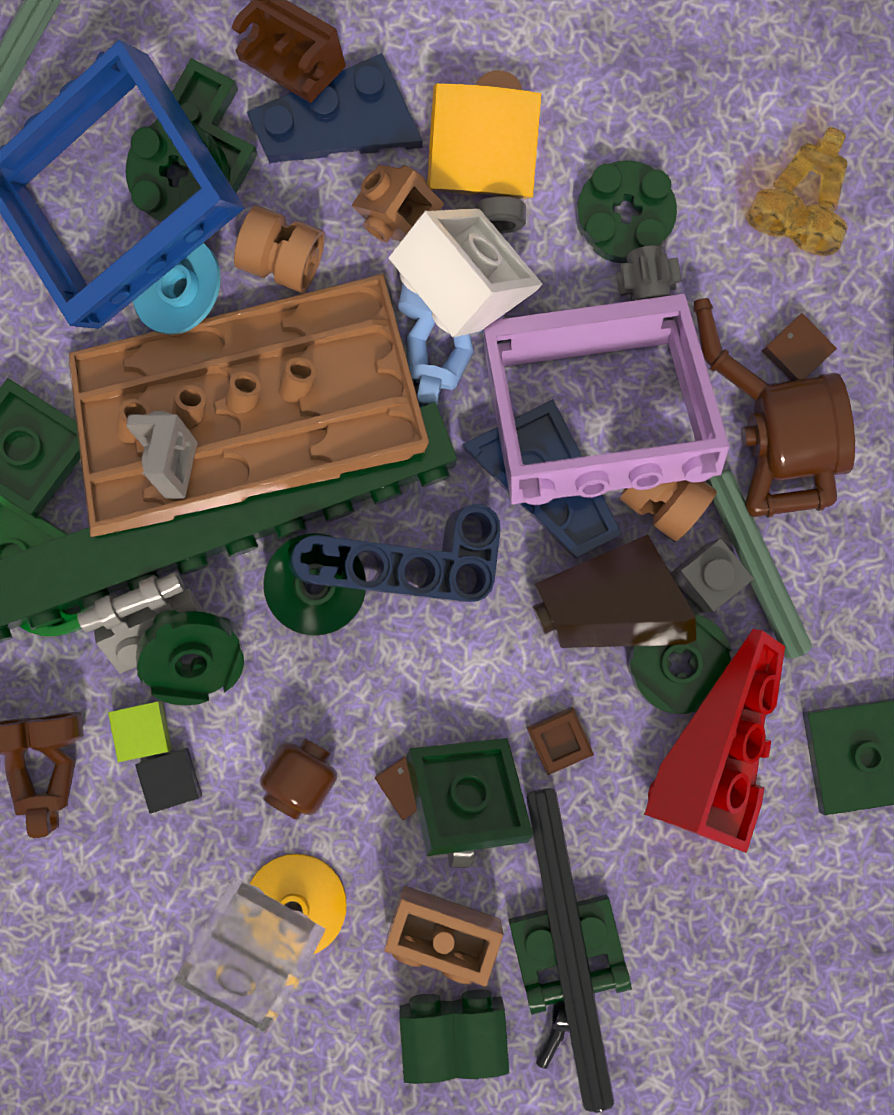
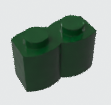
(453, 1038)

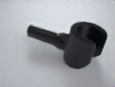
(557, 1033)

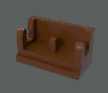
(289, 46)

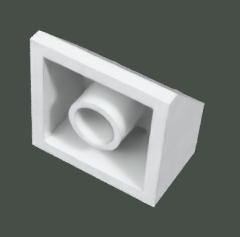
(462, 269)

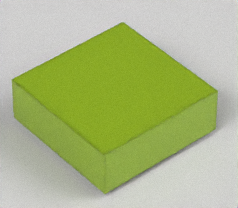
(140, 731)

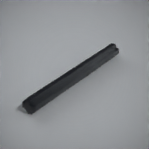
(570, 951)

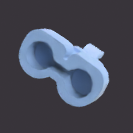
(430, 376)

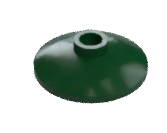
(307, 612)

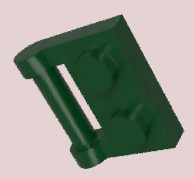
(536, 951)

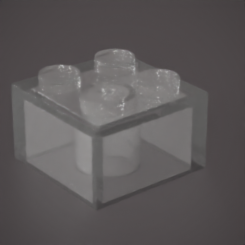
(250, 954)

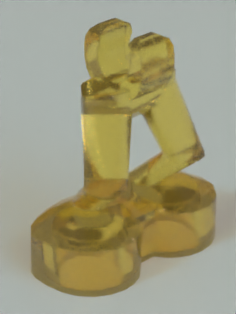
(783, 212)

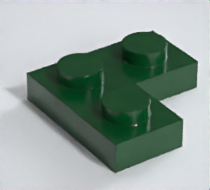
(205, 99)

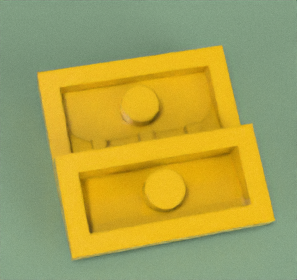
(483, 140)

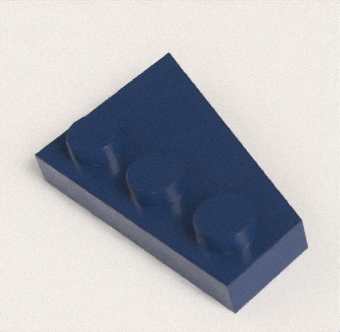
(353, 113)
(544, 437)

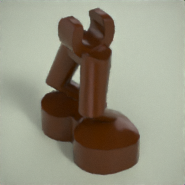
(47, 736)

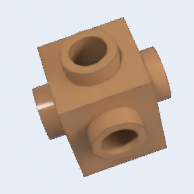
(394, 201)

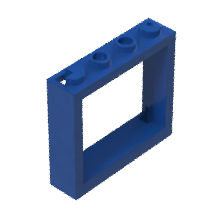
(55, 129)

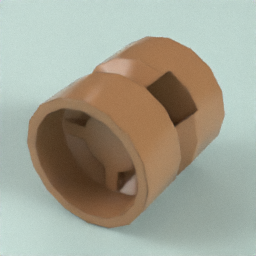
(274, 247)
(672, 505)

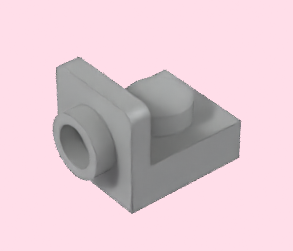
(167, 451)

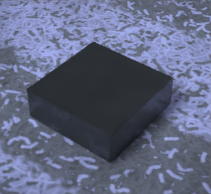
(168, 780)

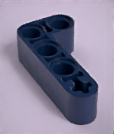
(392, 561)

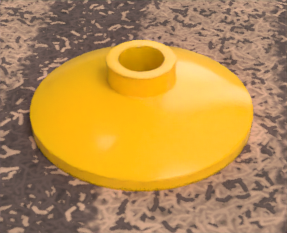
(311, 885)

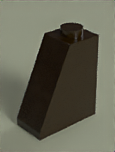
(616, 601)

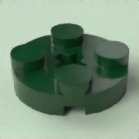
(147, 169)
(632, 182)
(189, 633)
(682, 692)

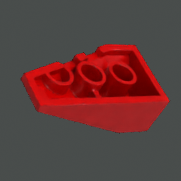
(713, 766)

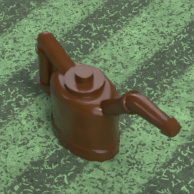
(794, 430)

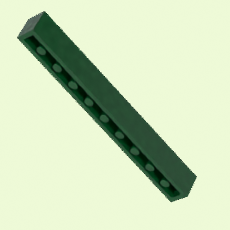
(86, 568)

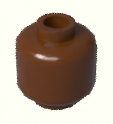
(298, 779)

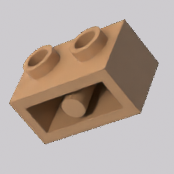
(444, 937)

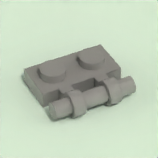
(124, 619)

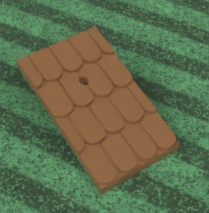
(265, 391)

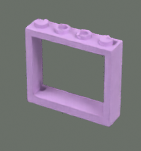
(595, 332)

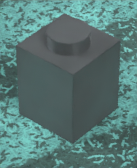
(711, 576)

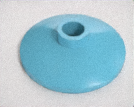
(171, 310)

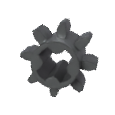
(648, 273)

